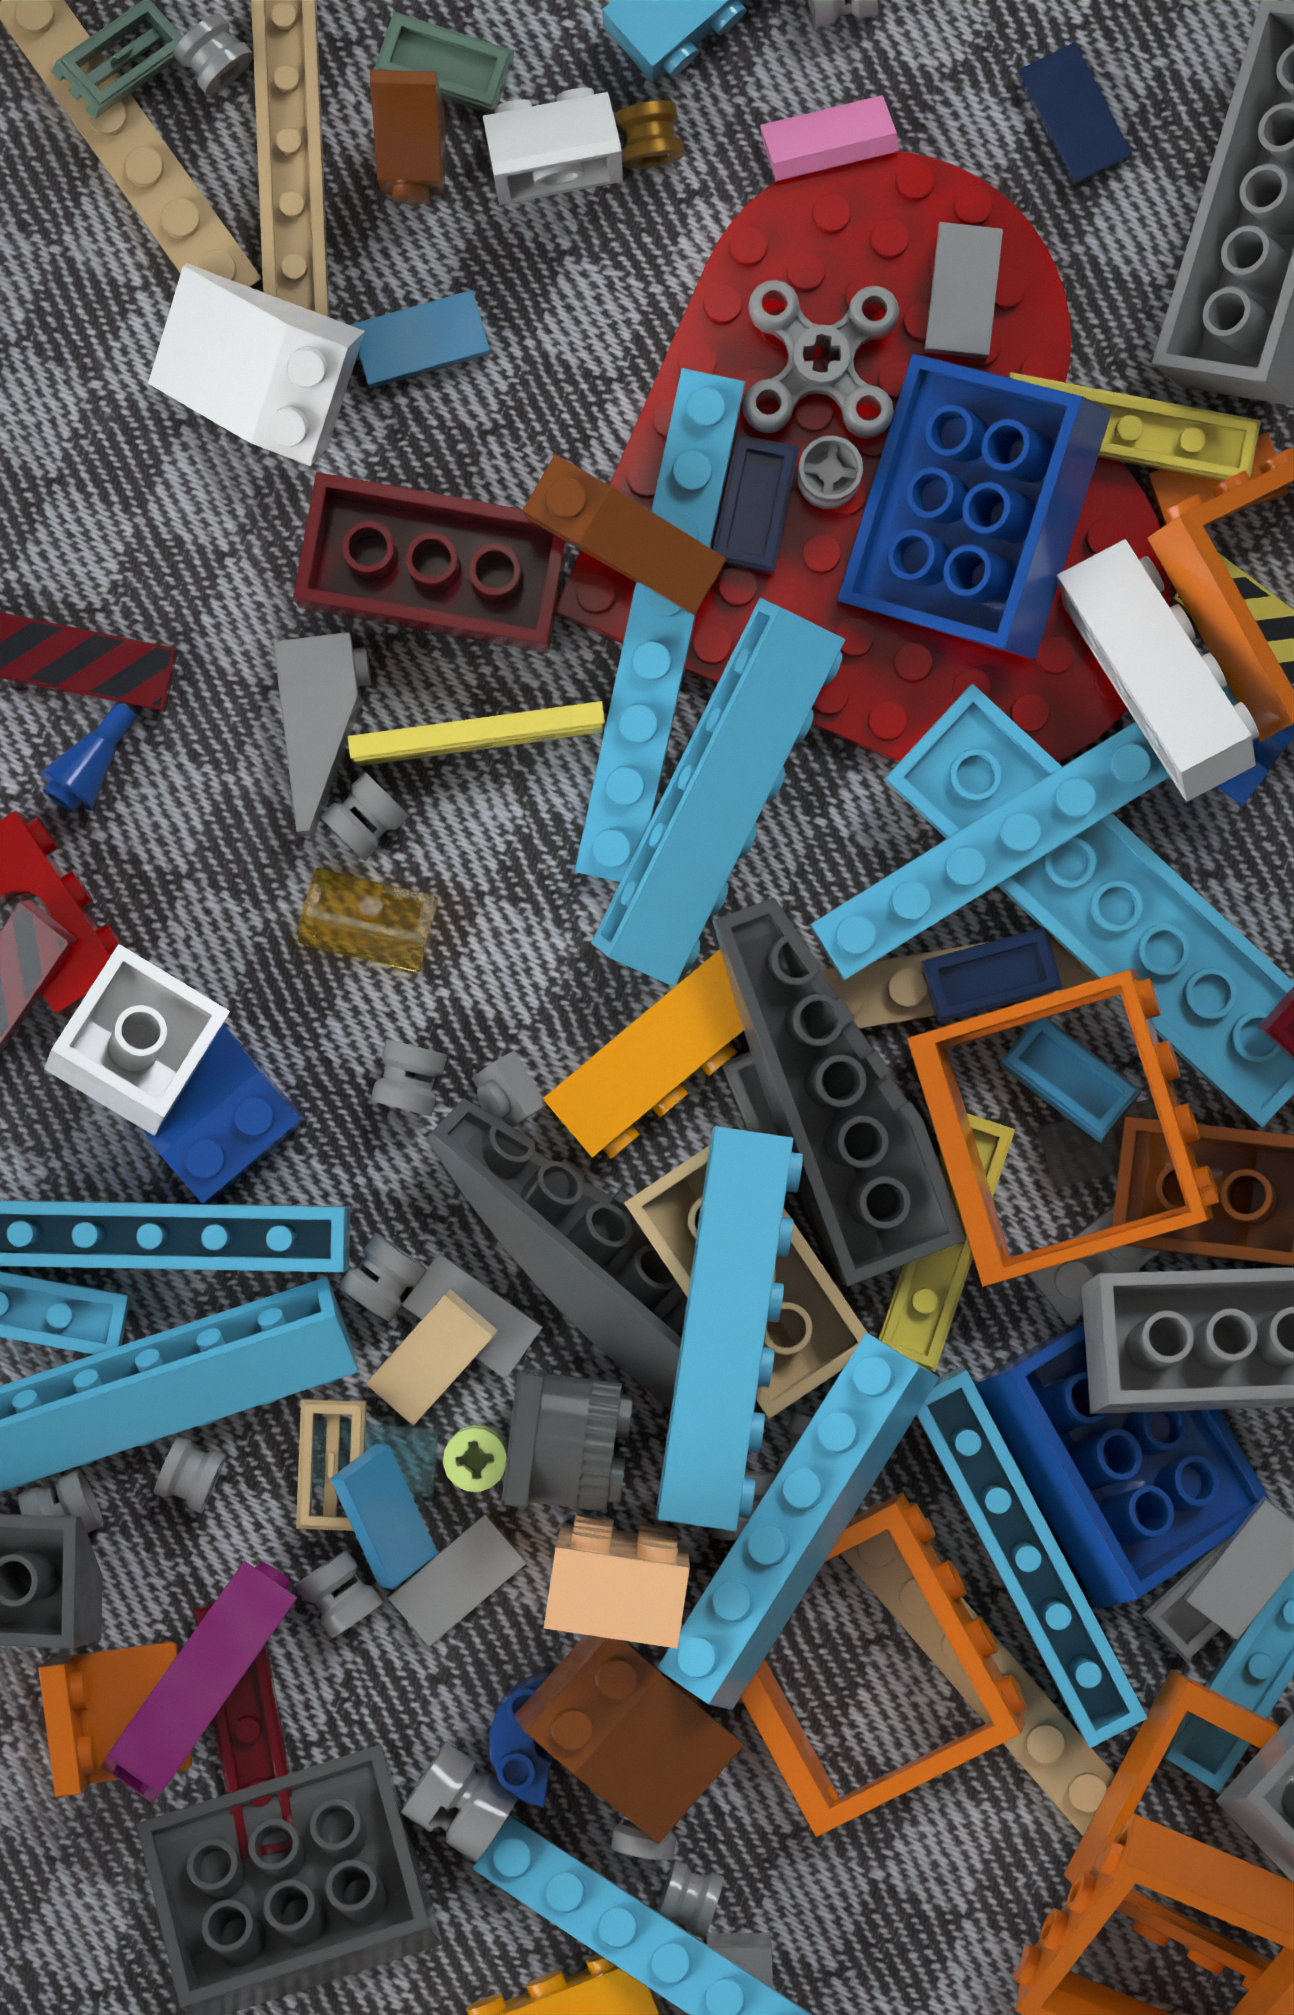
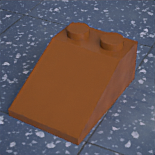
(1252, 1183)
(628, 1733)

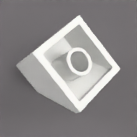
(553, 145)
(136, 1039)

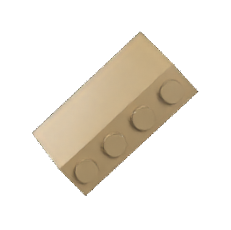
(815, 1322)

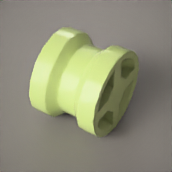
(485, 1446)

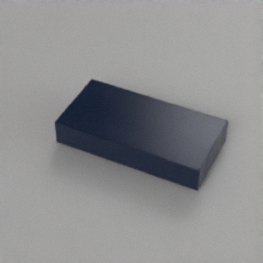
(1074, 114)
(755, 503)
(991, 975)

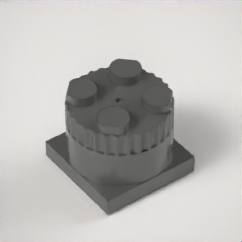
(565, 1441)

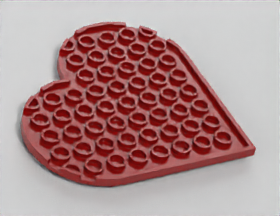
(828, 241)

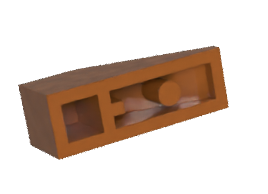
(409, 134)
(623, 534)

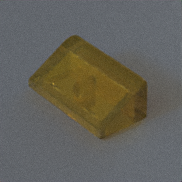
(367, 920)

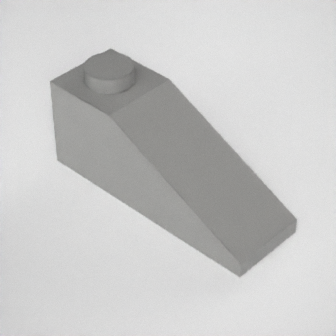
(319, 709)

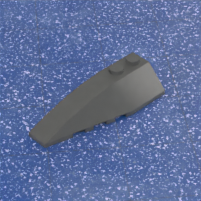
(864, 1147)
(570, 1243)
(48, 1582)

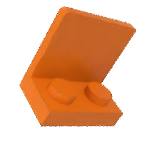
(91, 1704)

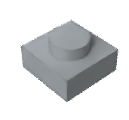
(508, 1090)

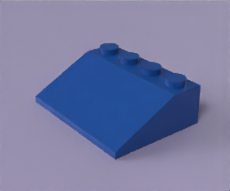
(974, 505)
(1120, 1489)

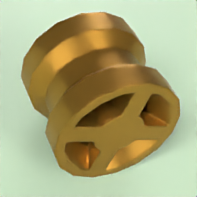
(649, 134)

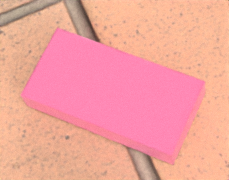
(829, 138)

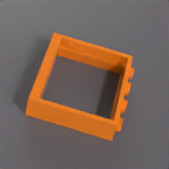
(1215, 599)
(962, 1154)
(971, 1643)
(1180, 1870)
(1151, 1917)

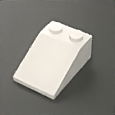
(255, 363)

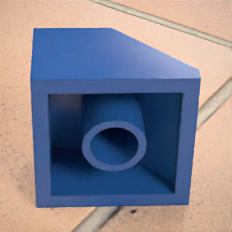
(224, 1120)

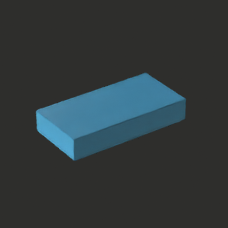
(422, 339)
(1070, 1078)
(384, 1516)

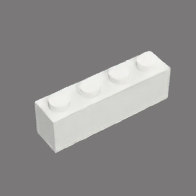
(1158, 669)

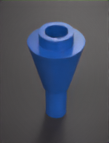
(80, 771)

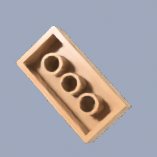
(618, 1582)

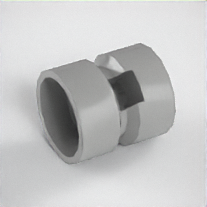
(460, 1802)

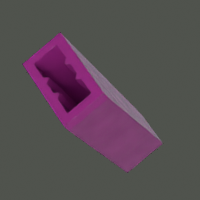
(200, 1679)

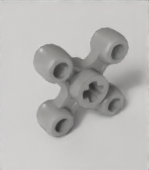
(800, 340)

